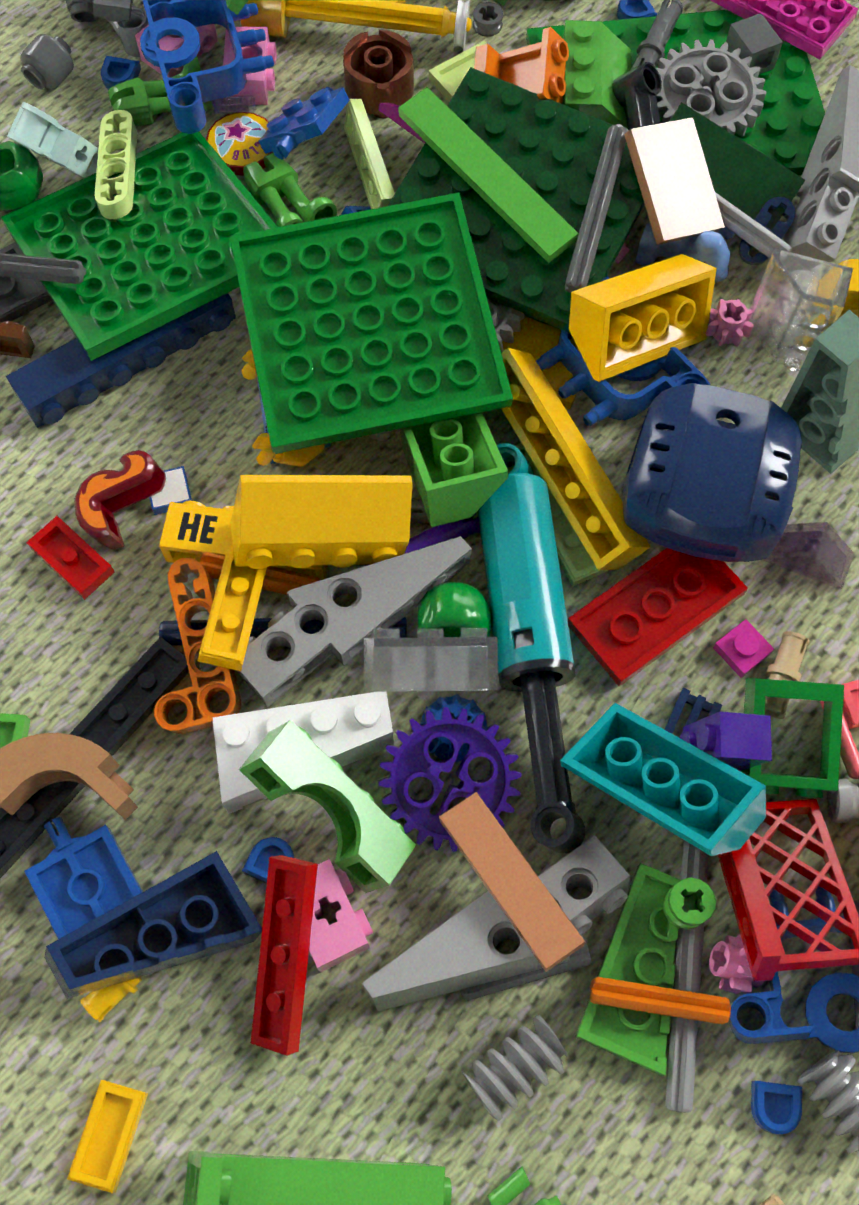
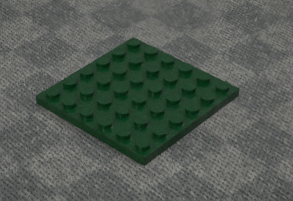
(558, 158)

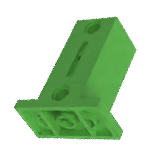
(311, 1181)

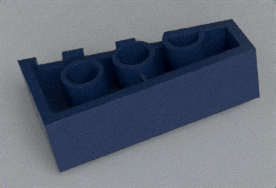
(160, 928)

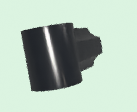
(637, 94)

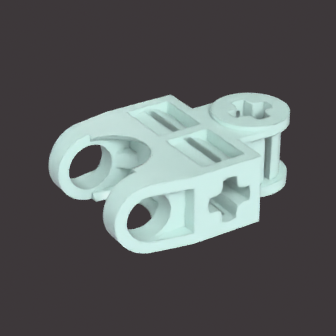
(52, 141)

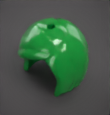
(19, 176)
(452, 608)

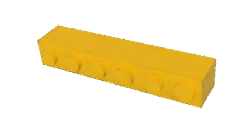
(568, 465)

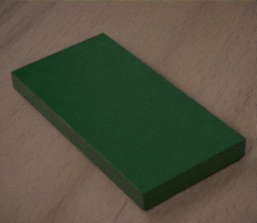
(739, 170)

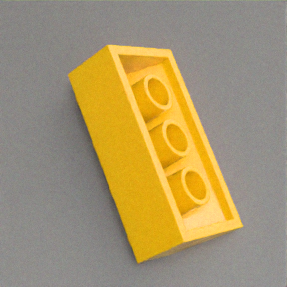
(642, 314)
(320, 520)

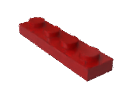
(284, 954)

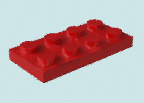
(654, 610)

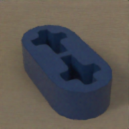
(763, 219)

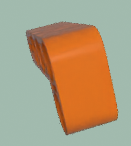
(203, 683)

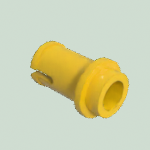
(102, 1001)

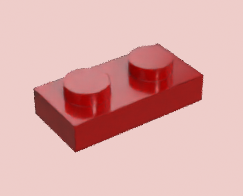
(70, 557)

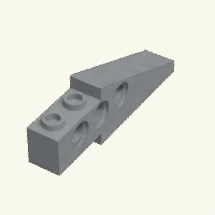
(830, 176)
(383, 595)
(463, 948)

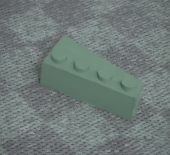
(827, 395)

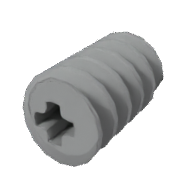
(516, 1067)
(841, 1091)

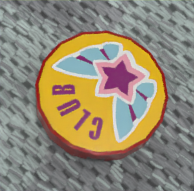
(237, 140)

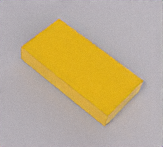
(107, 1136)

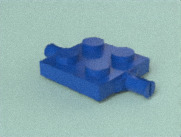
(303, 121)
(81, 878)

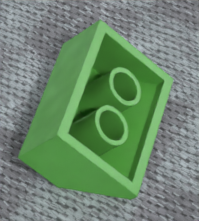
(591, 68)
(453, 466)

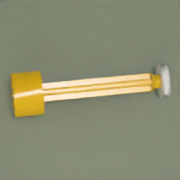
(370, 13)

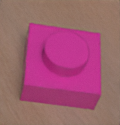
(743, 648)

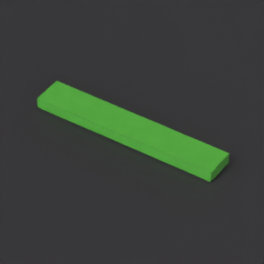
(488, 175)

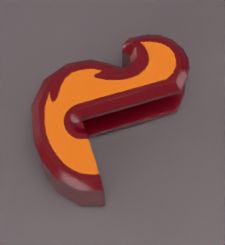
(113, 491)

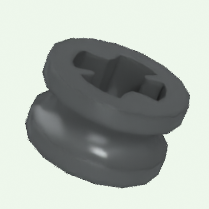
(484, 11)

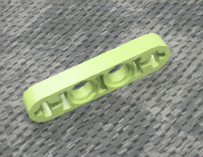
(111, 164)

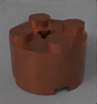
(379, 70)

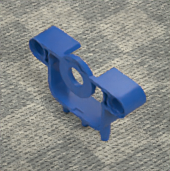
(189, 92)
(608, 400)
(825, 989)

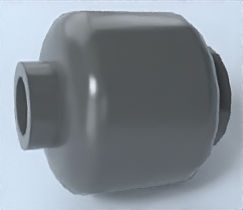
(46, 61)

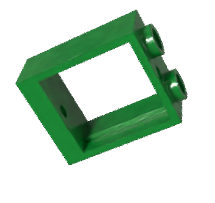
(832, 694)

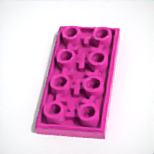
(803, 23)

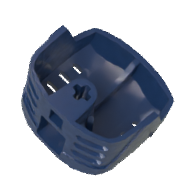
(713, 474)

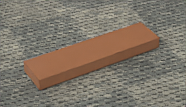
(512, 882)

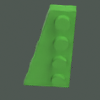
(643, 954)

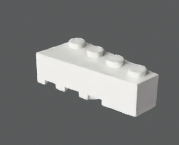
(340, 727)

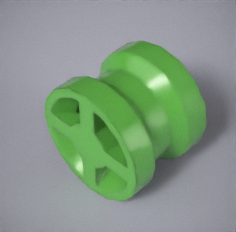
(682, 910)

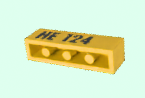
(196, 529)

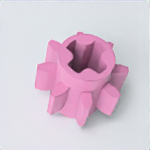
(730, 322)
(731, 964)

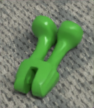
(147, 98)
(283, 181)

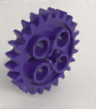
(413, 761)

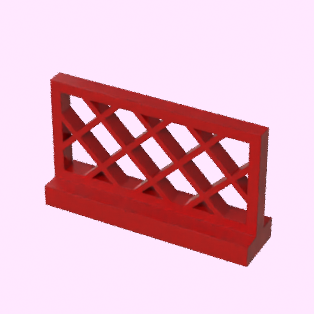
(758, 918)

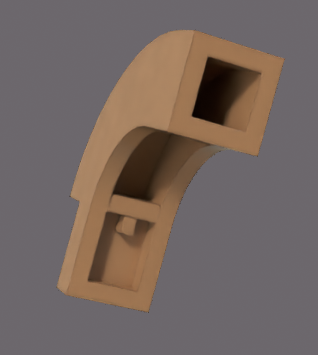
(60, 757)

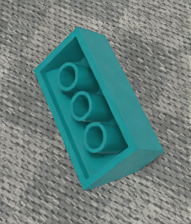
(669, 781)

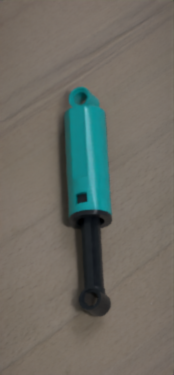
(532, 633)

